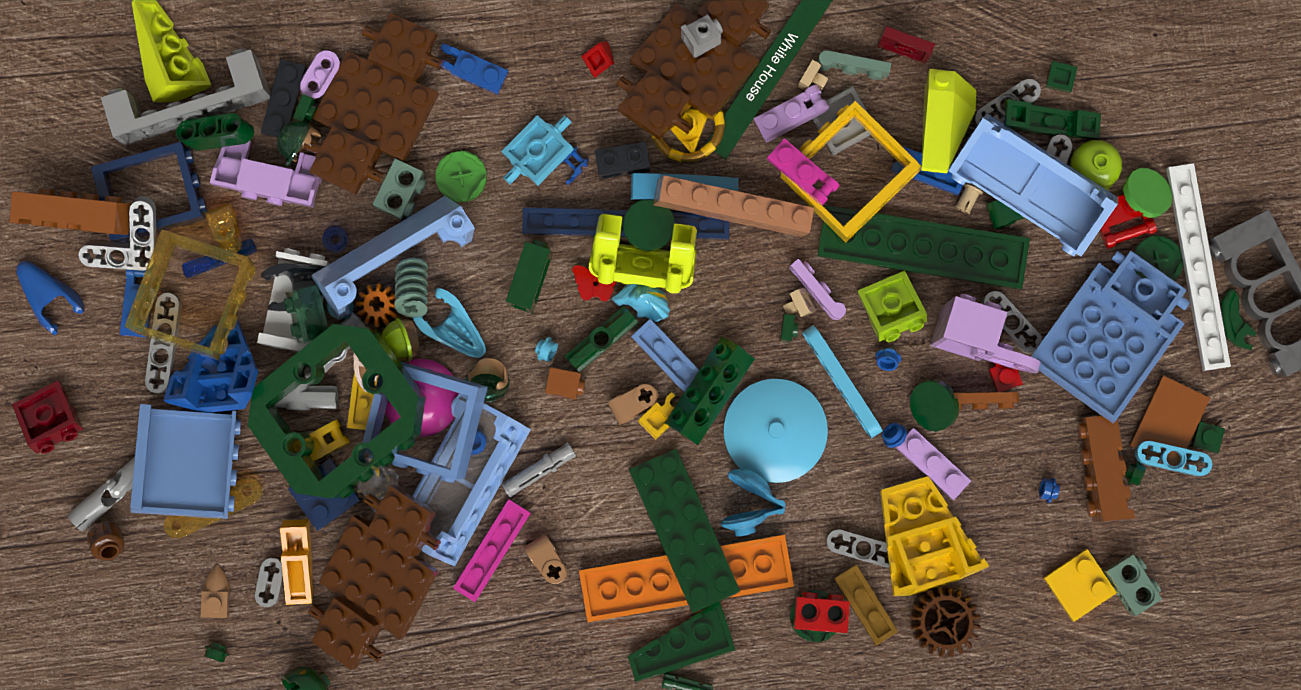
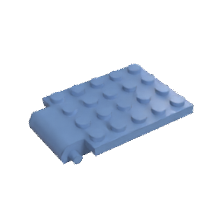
(1112, 334)

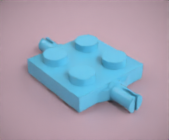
(537, 150)

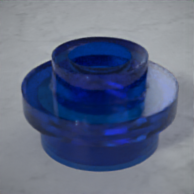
(329, 233)

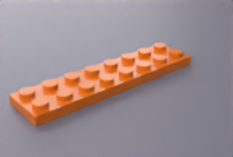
(652, 585)

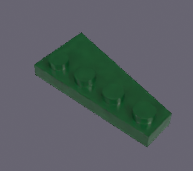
(692, 642)

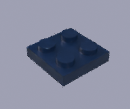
(324, 510)

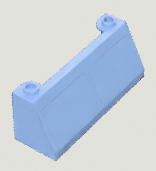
(1034, 184)
(440, 217)

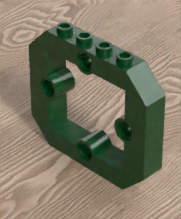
(279, 439)

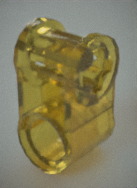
(224, 227)

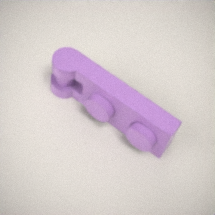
(791, 114)
(819, 291)

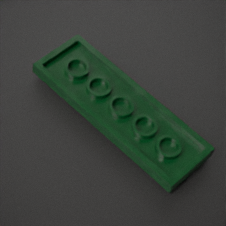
(684, 531)

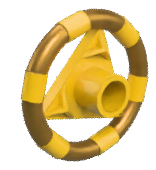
(691, 139)

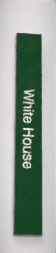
(769, 72)

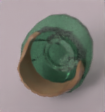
(292, 139)
(492, 374)

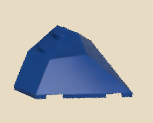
(212, 383)

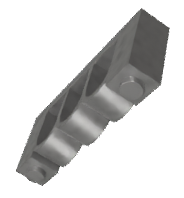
(1227, 247)

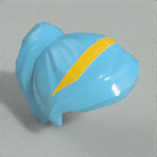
(645, 300)

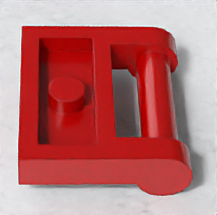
(1121, 214)

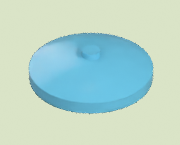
(775, 430)

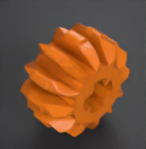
(371, 311)

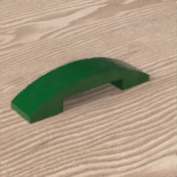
(1052, 121)

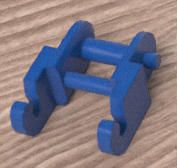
(577, 170)

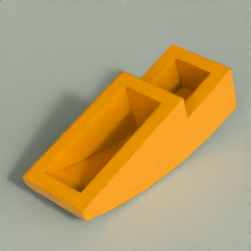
(297, 561)

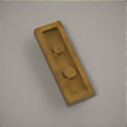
(865, 605)

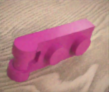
(802, 171)

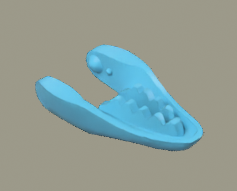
(456, 330)

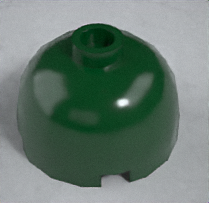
(305, 679)

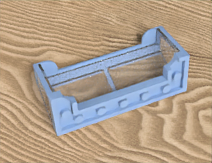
(463, 503)

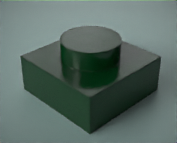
(1061, 77)
(305, 109)
(789, 328)
(1208, 437)

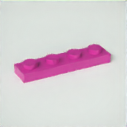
(491, 550)

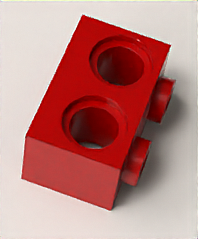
(820, 620)

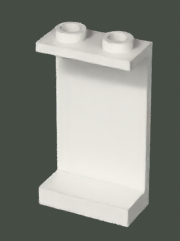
(277, 324)

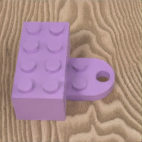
(974, 333)

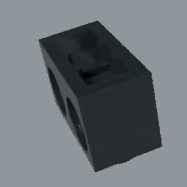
(622, 160)

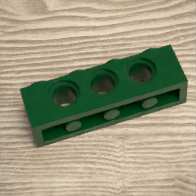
(709, 390)

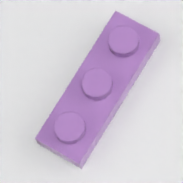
(933, 464)

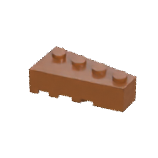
(70, 212)
(1104, 470)

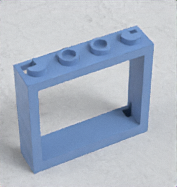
(476, 397)

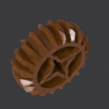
(956, 616)

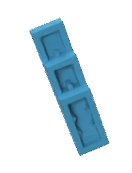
(644, 184)

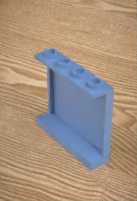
(184, 463)

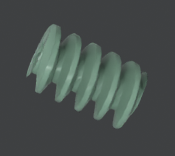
(411, 287)

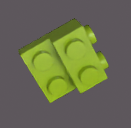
(893, 307)

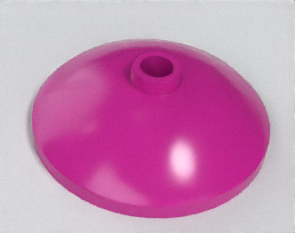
(437, 403)

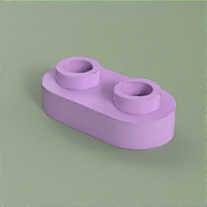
(319, 75)

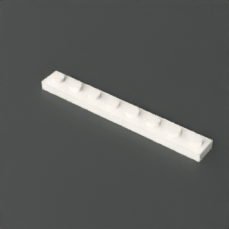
(1198, 267)

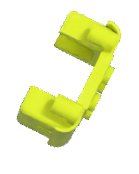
(633, 266)

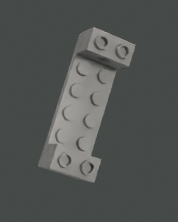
(131, 125)

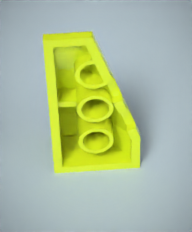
(166, 62)
(946, 116)

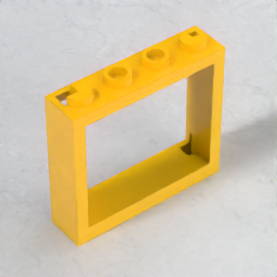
(827, 132)

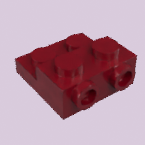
(47, 418)

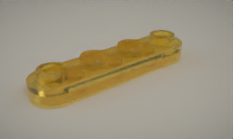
(192, 524)

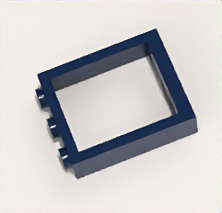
(190, 178)

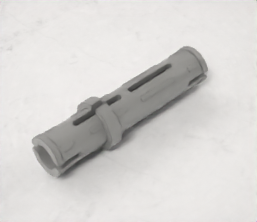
(547, 464)

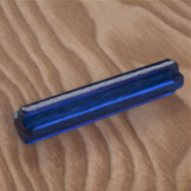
(207, 263)

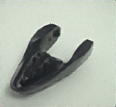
(298, 274)

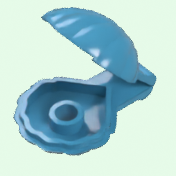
(745, 522)

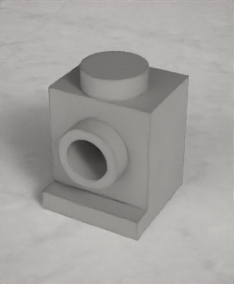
(701, 42)

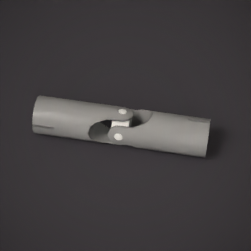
(95, 505)

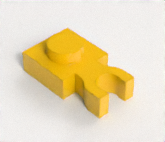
(654, 419)

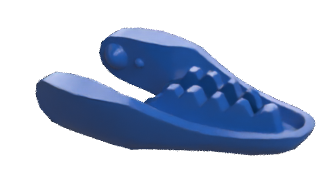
(41, 289)

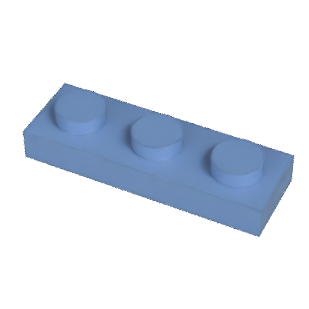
(665, 354)

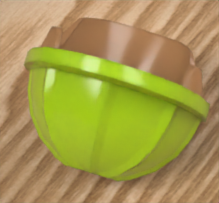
(402, 339)

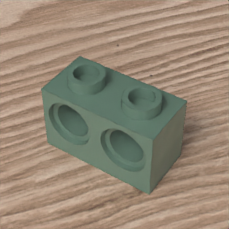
(393, 188)
(1127, 588)

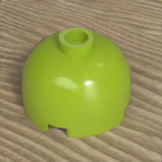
(1098, 162)

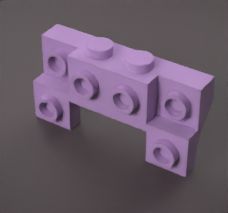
(265, 180)

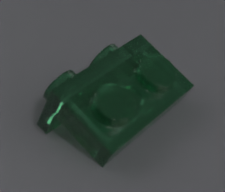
(306, 313)

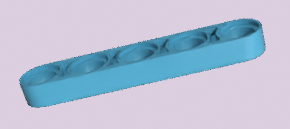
(842, 381)

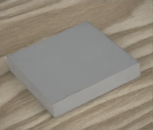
(852, 132)

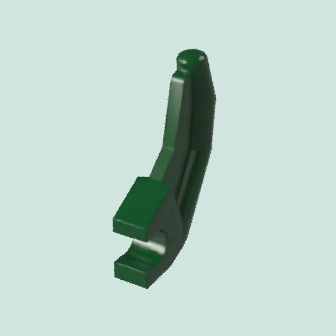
(1234, 326)

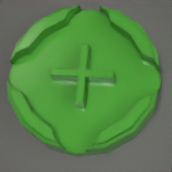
(461, 176)
(1147, 192)

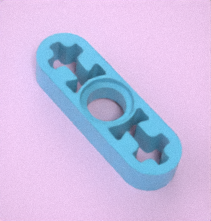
(1193, 456)

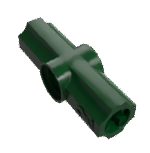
(614, 327)

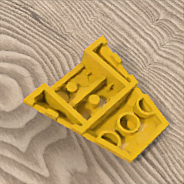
(924, 539)

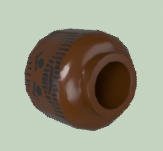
(105, 540)

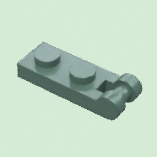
(852, 64)

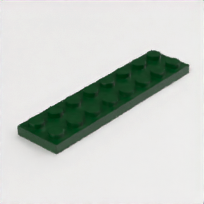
(929, 249)

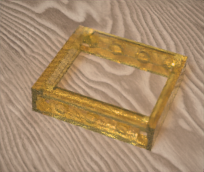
(154, 276)

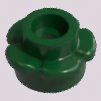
(1135, 473)
(216, 652)

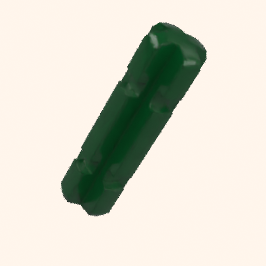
(669, 682)

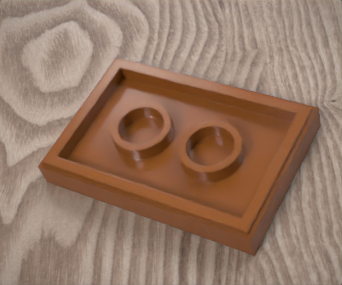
(1170, 418)

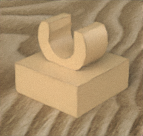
(812, 77)
(800, 303)

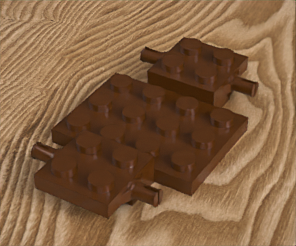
(679, 80)
(375, 105)
(376, 577)

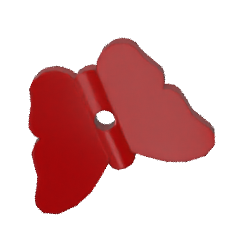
(586, 289)

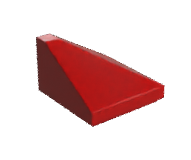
(598, 58)

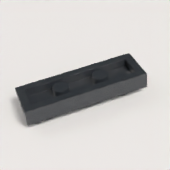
(283, 97)

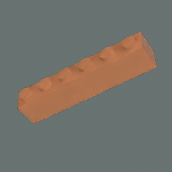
(733, 206)

